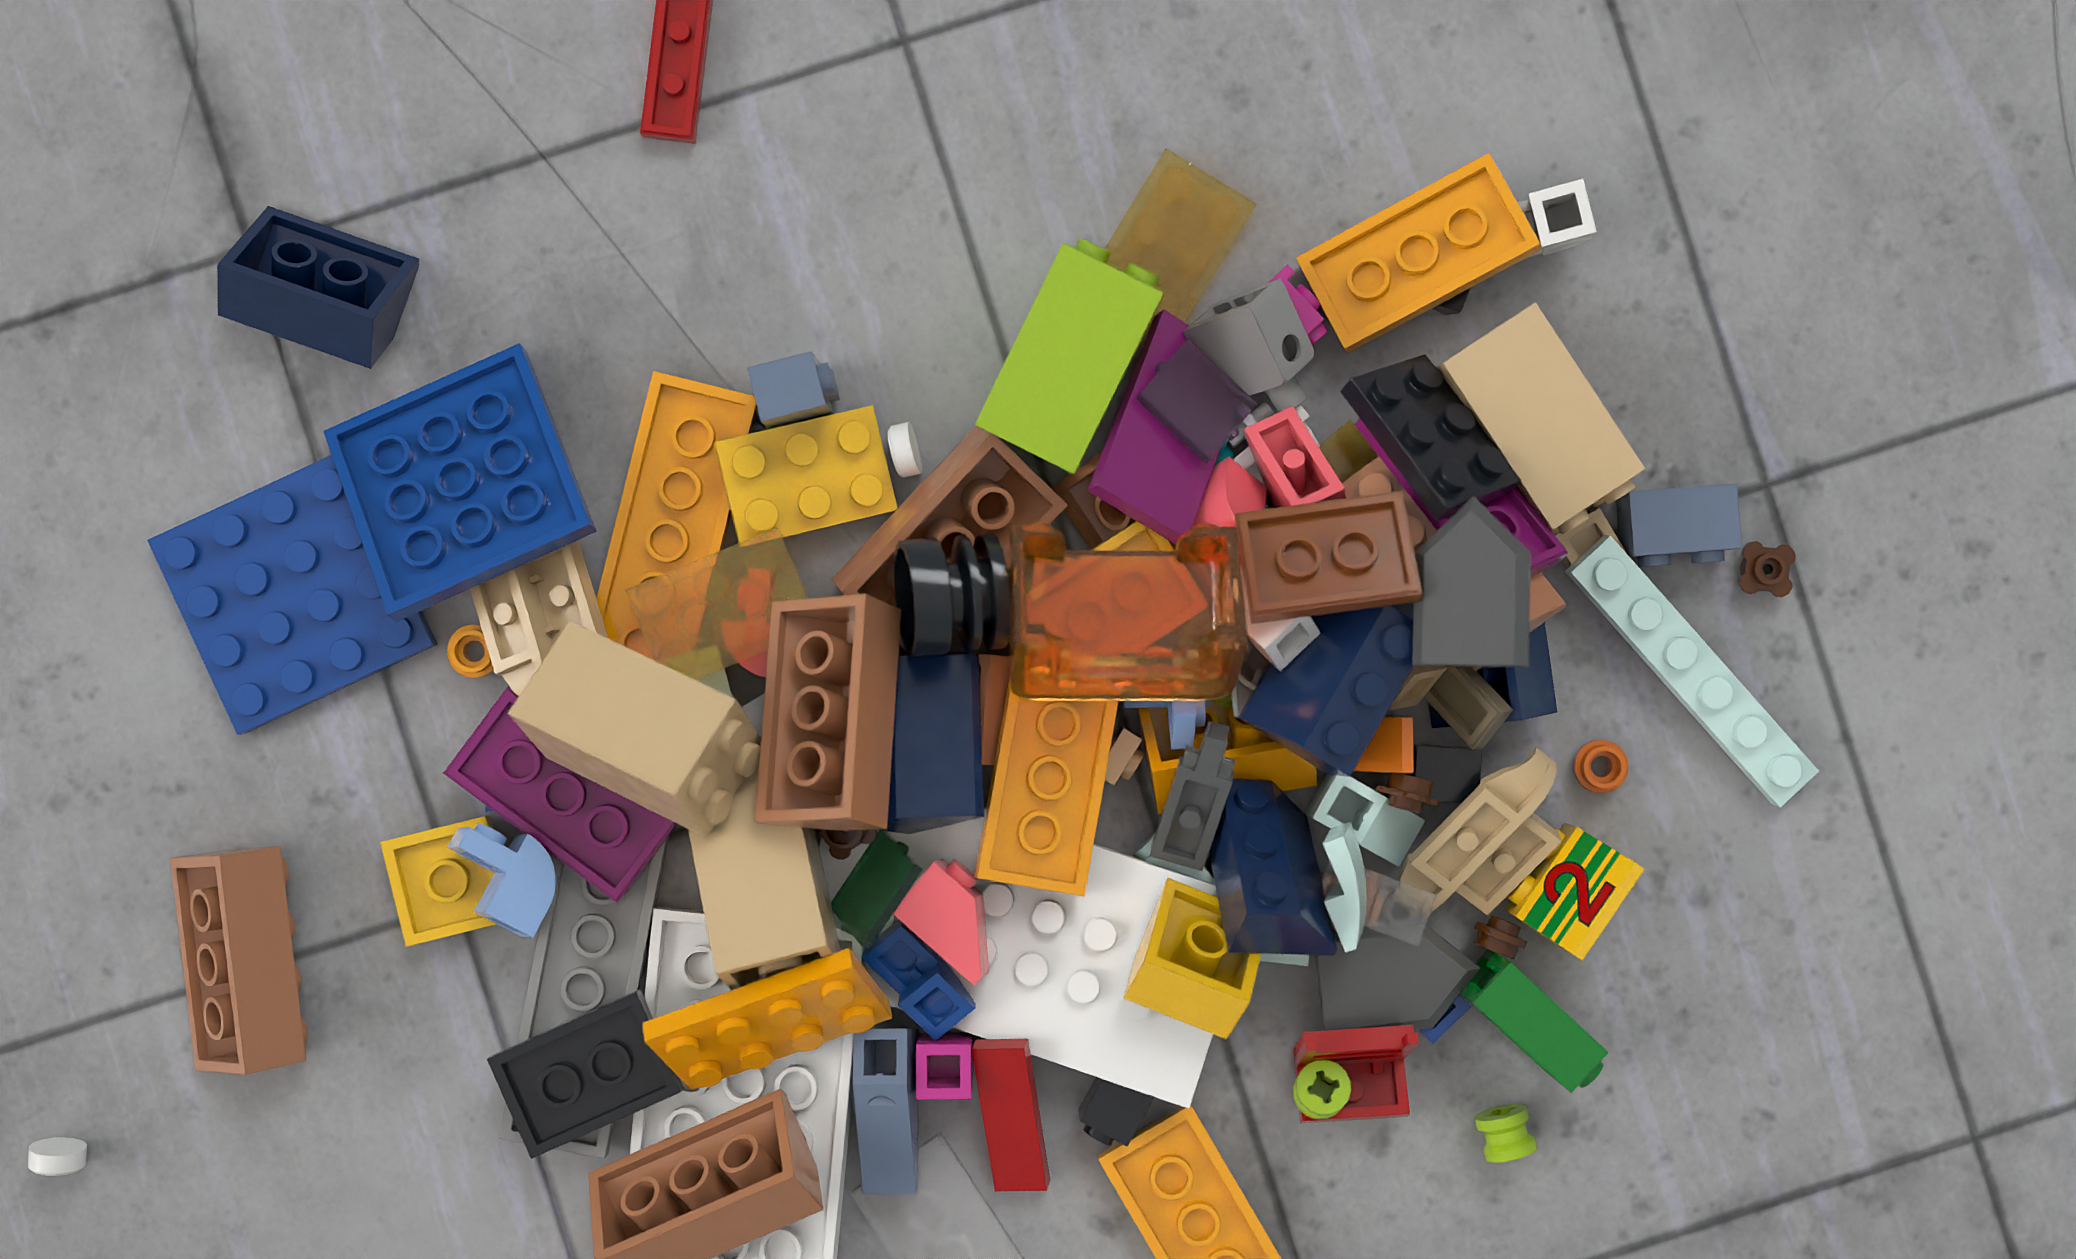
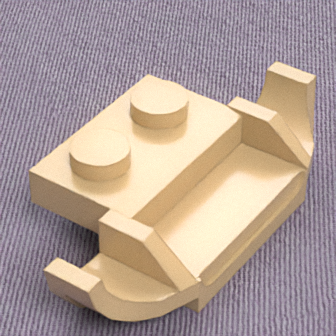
(531, 607)
(1488, 838)

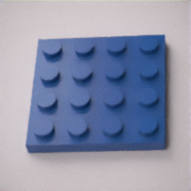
(458, 482)
(283, 597)

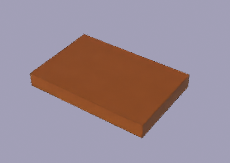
(1327, 557)

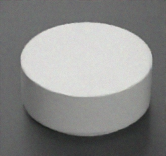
(905, 450)
(57, 1156)

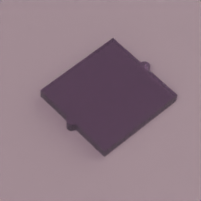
(1196, 401)

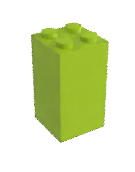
(1071, 354)

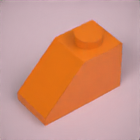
(1390, 747)

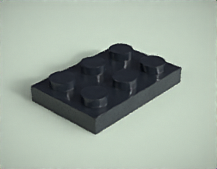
(1430, 436)
(582, 1075)

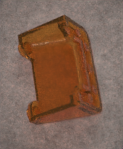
(1125, 618)

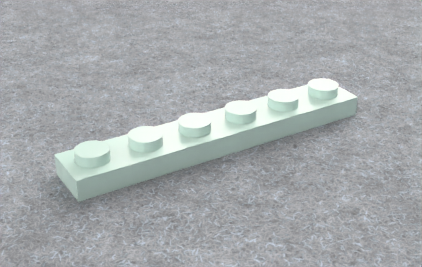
(1691, 670)

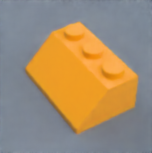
(1254, 753)

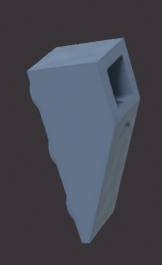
(886, 1109)

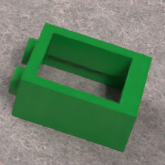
(1534, 1022)

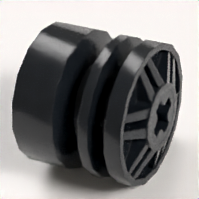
(957, 594)

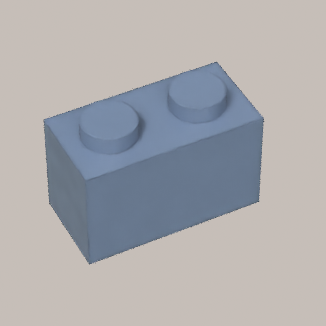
(793, 389)
(1679, 522)

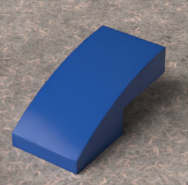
(921, 977)

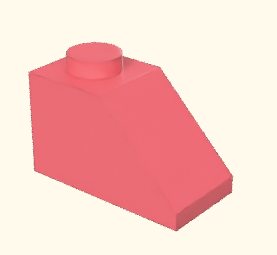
(1291, 461)
(949, 917)

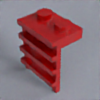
(1373, 1064)

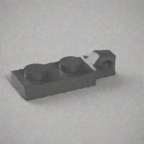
(1195, 801)

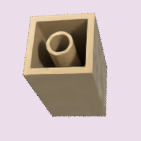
(1544, 419)
(638, 728)
(762, 894)

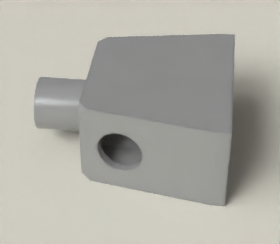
(1257, 342)

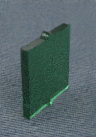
(875, 888)

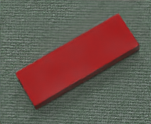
(676, 70)
(1011, 1114)

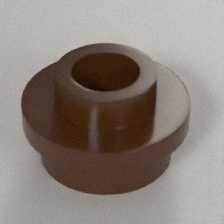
(1499, 936)

